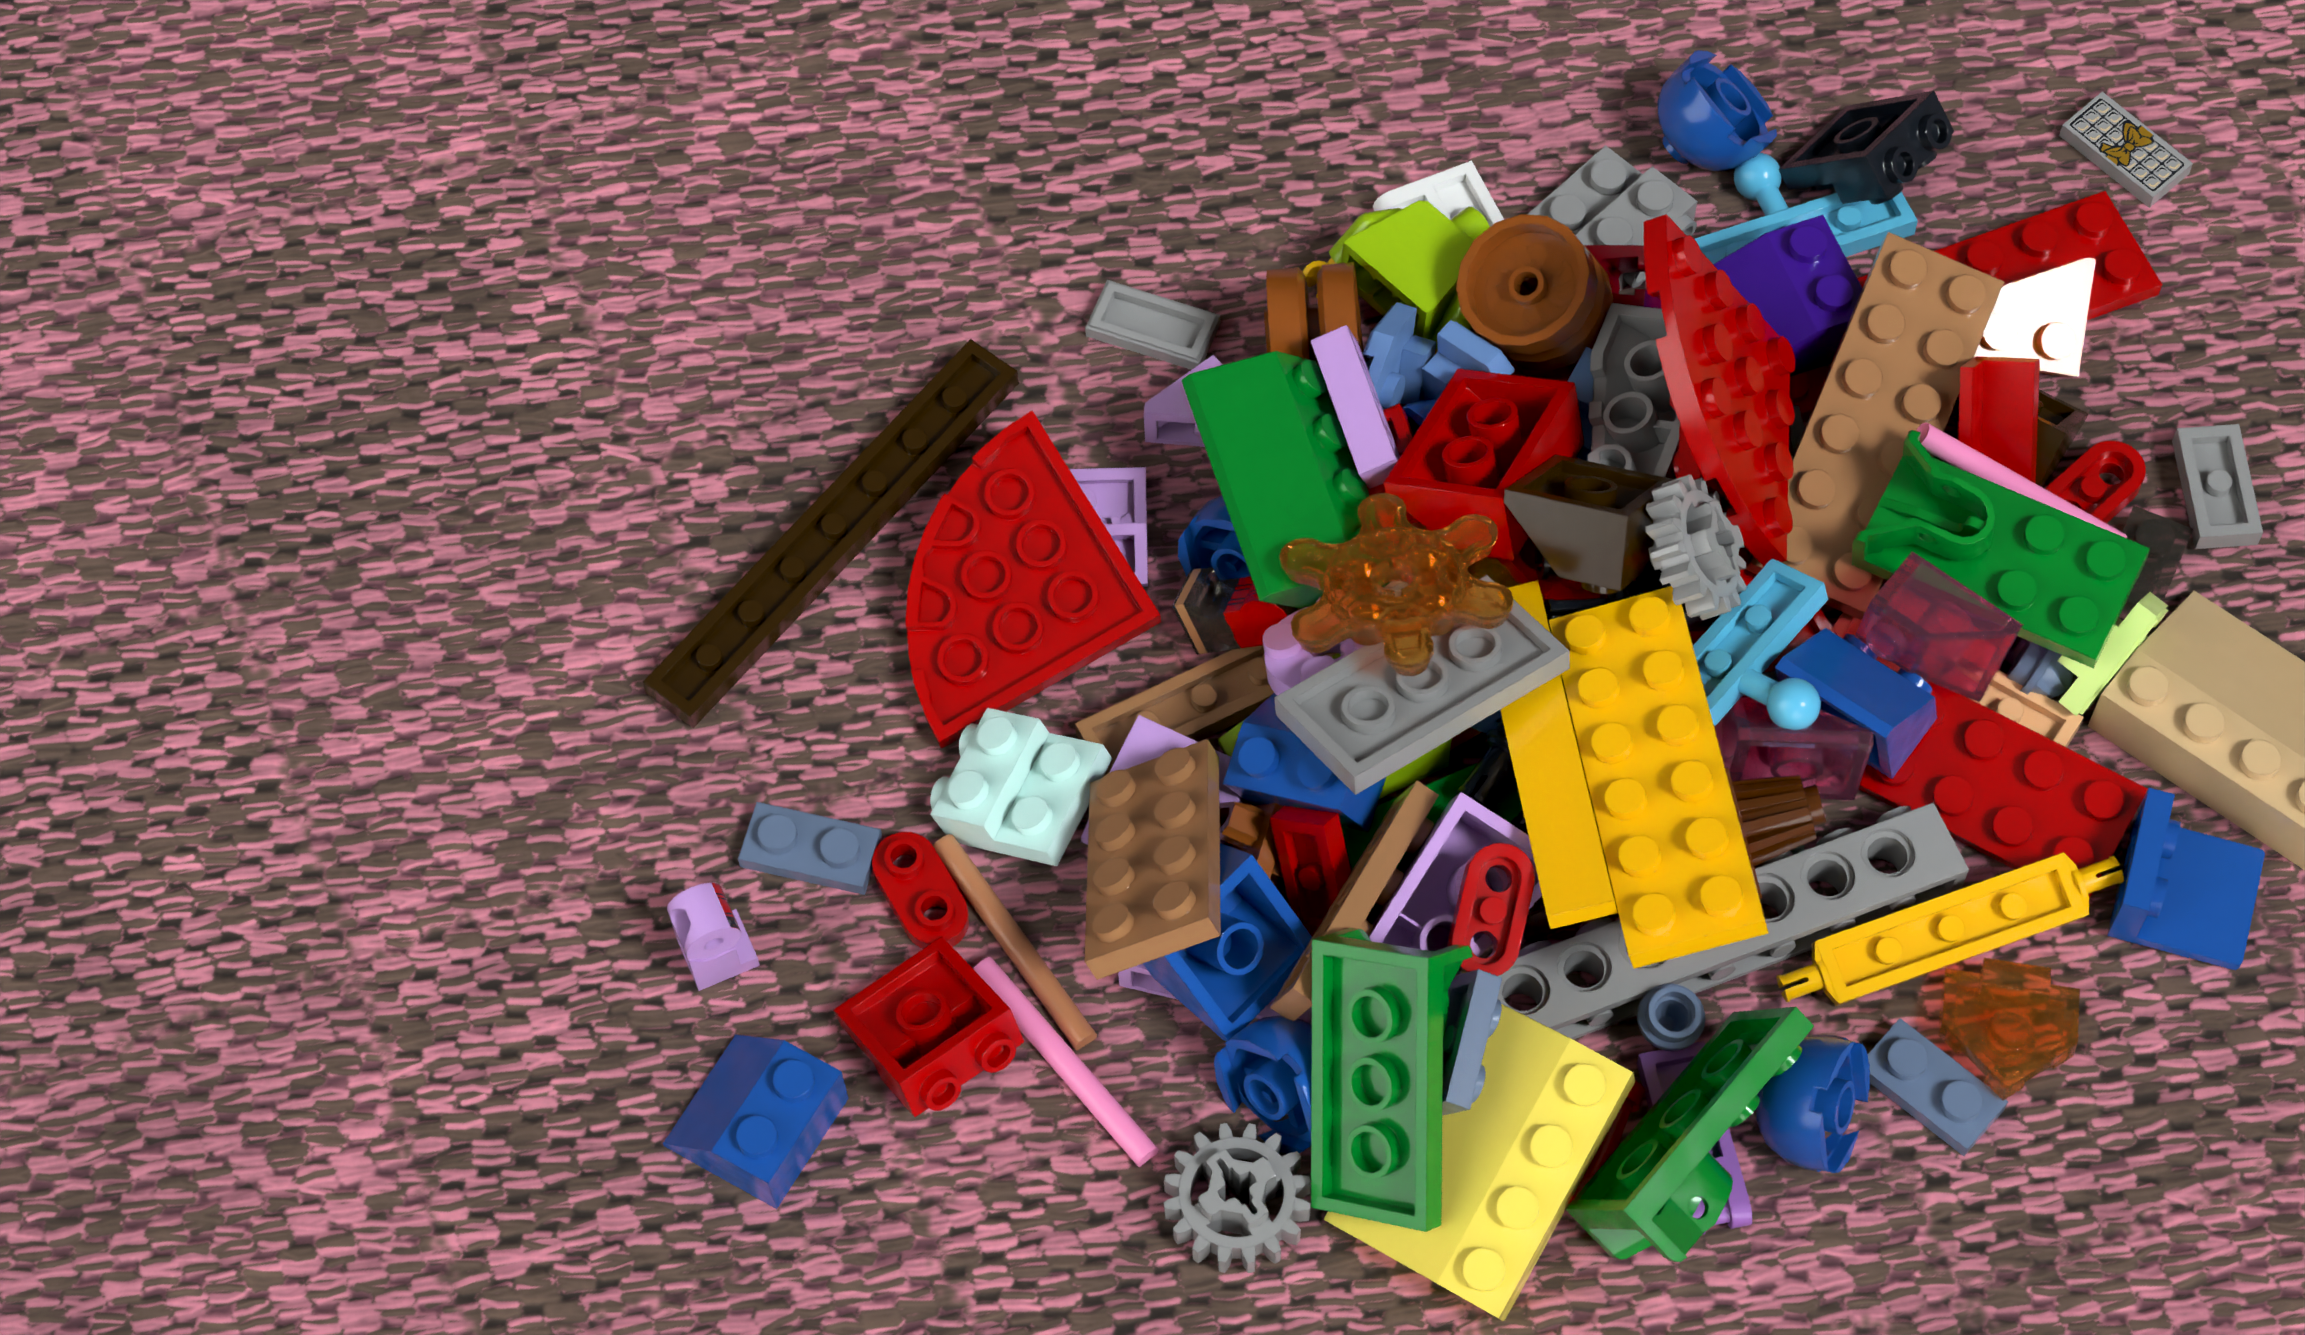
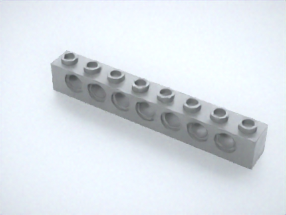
(1907, 838)

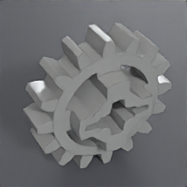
(1696, 547)
(1213, 1213)

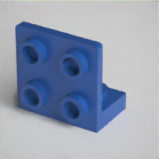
(2185, 888)

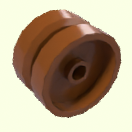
(1534, 292)
(1294, 322)

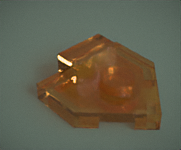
(2009, 1021)

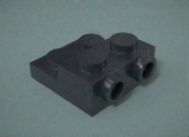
(1872, 148)

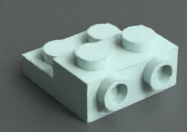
(1017, 787)

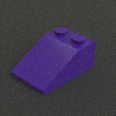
(1799, 286)

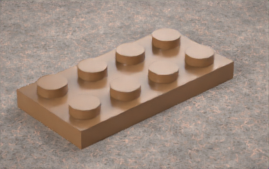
(1153, 859)

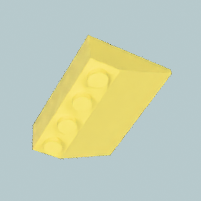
(1509, 1164)

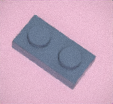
(809, 848)
(1470, 1022)
(1933, 1087)

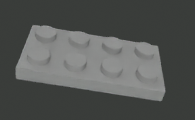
(1374, 721)

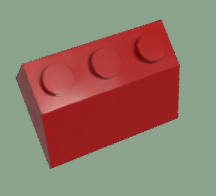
(1480, 442)

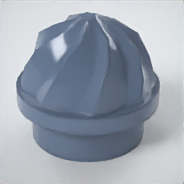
(2039, 671)
(1671, 1017)

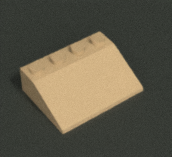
(2218, 719)

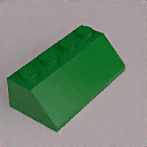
(1277, 462)

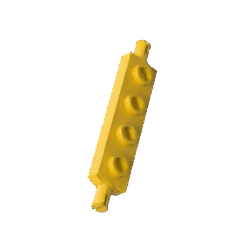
(1950, 929)

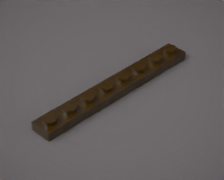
(830, 534)

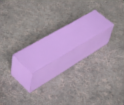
(1356, 405)

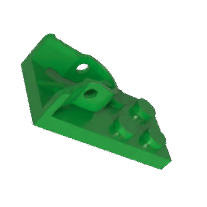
(2015, 552)
(1379, 1077)
(1664, 1164)

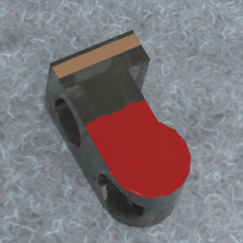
(1224, 612)

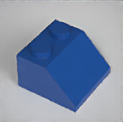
(1865, 693)
(1279, 768)
(1245, 967)
(760, 1115)

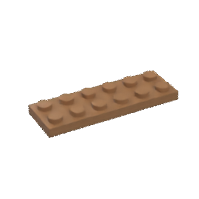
(1889, 376)

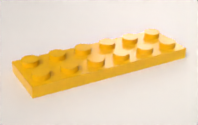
(1657, 779)

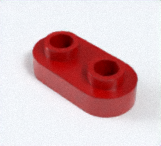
(2085, 489)
(918, 888)
(1491, 912)

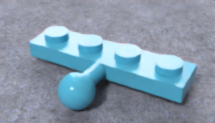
(1854, 224)
(1751, 637)

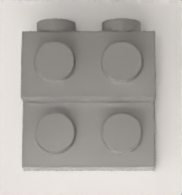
(1612, 199)

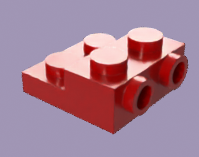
(931, 1027)

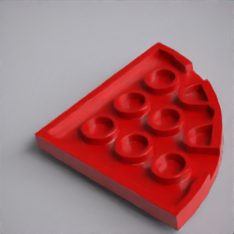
(1726, 385)
(1014, 584)

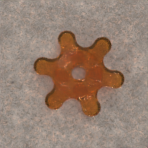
(1387, 551)

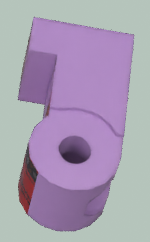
(710, 935)

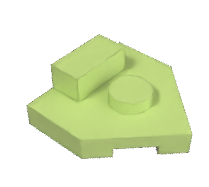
(2120, 646)

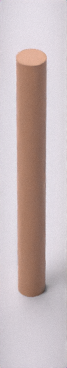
(1014, 942)

